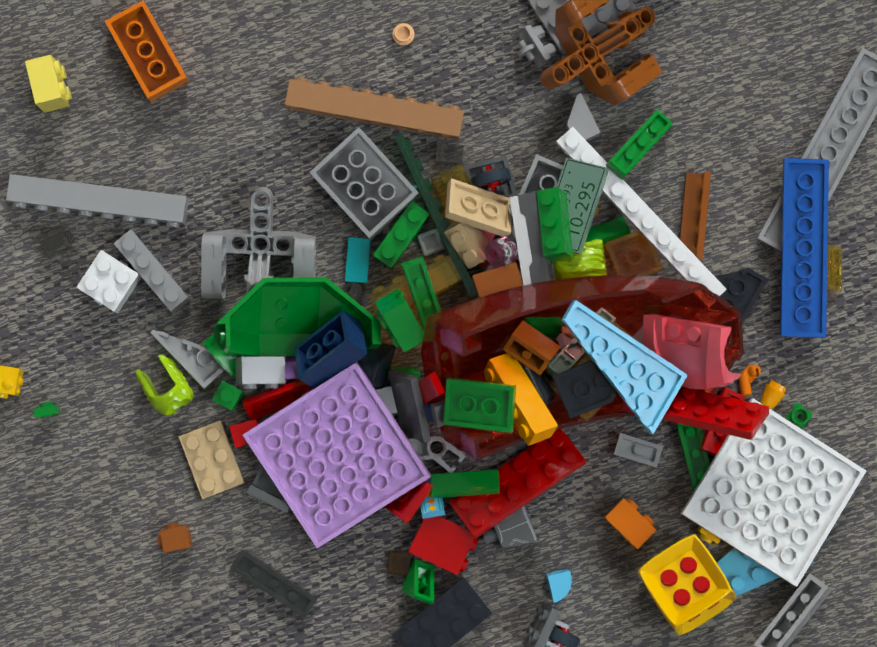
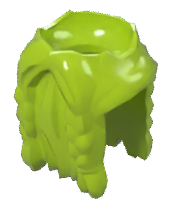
(589, 263)
(178, 396)

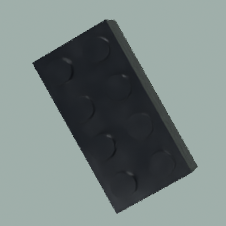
(445, 620)

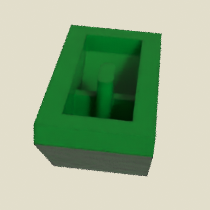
(420, 582)

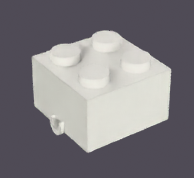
(109, 281)

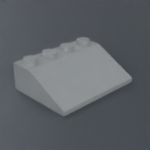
(364, 183)

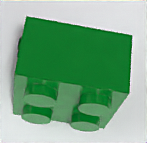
(399, 321)

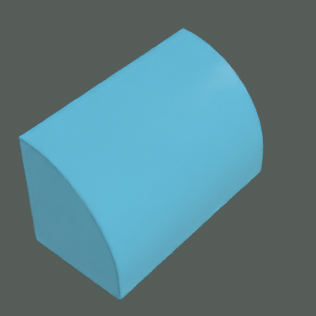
(559, 584)

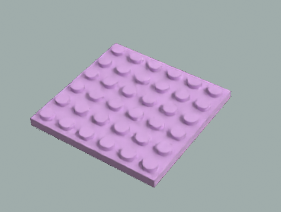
(337, 455)

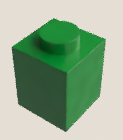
(228, 396)

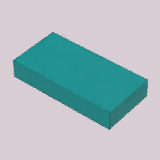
(357, 260)

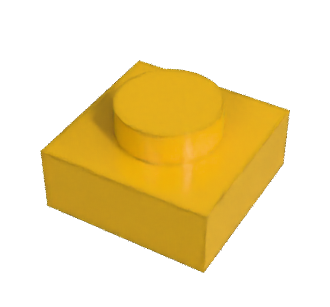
(707, 536)

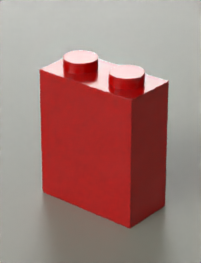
(443, 544)

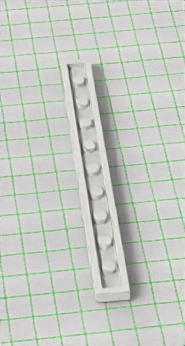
(642, 216)

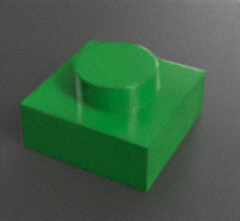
(46, 410)

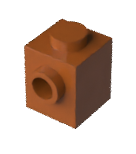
(174, 537)

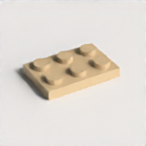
(478, 208)
(211, 459)

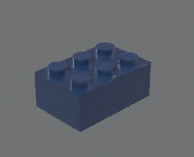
(330, 349)

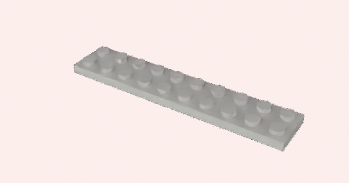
(837, 133)

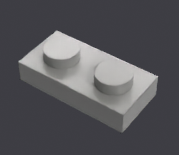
(638, 450)

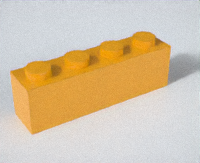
(531, 413)

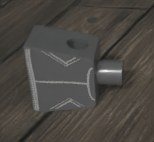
(513, 530)

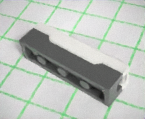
(527, 232)

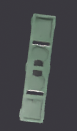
(573, 351)

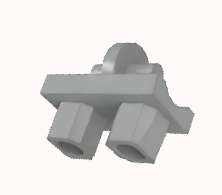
(532, 46)

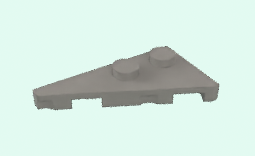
(191, 358)

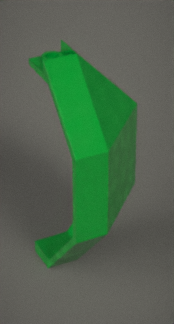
(313, 301)

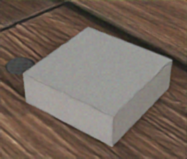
(430, 242)

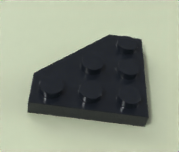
(742, 289)

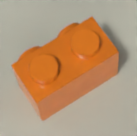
(630, 522)

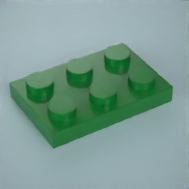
(480, 405)

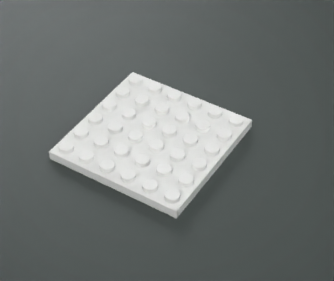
(774, 495)

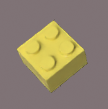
(48, 83)

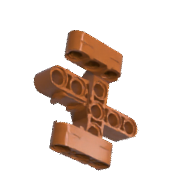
(587, 53)

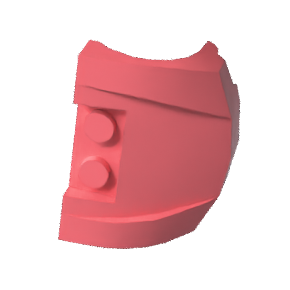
(692, 348)

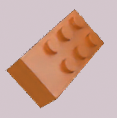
(146, 51)

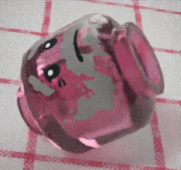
(501, 252)

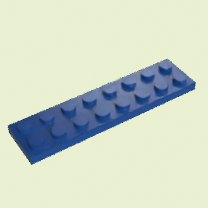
(804, 248)

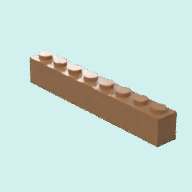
(374, 109)

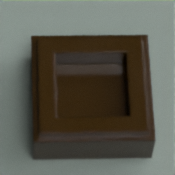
(399, 562)

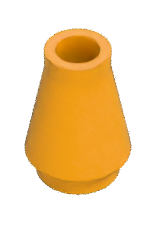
(773, 394)

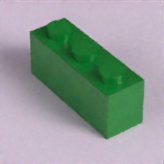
(554, 224)
(401, 235)

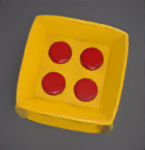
(687, 584)

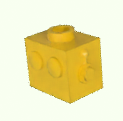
(10, 381)

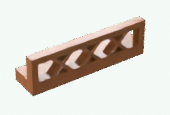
(695, 212)

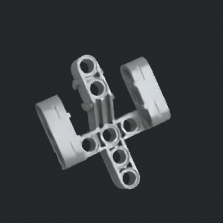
(218, 243)

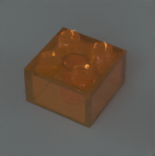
(632, 256)

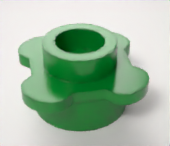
(805, 415)

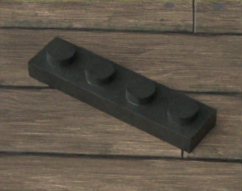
(273, 583)

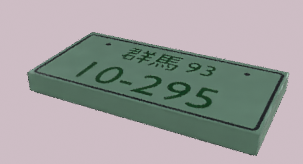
(583, 186)

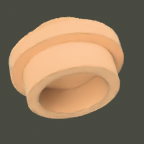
(403, 34)

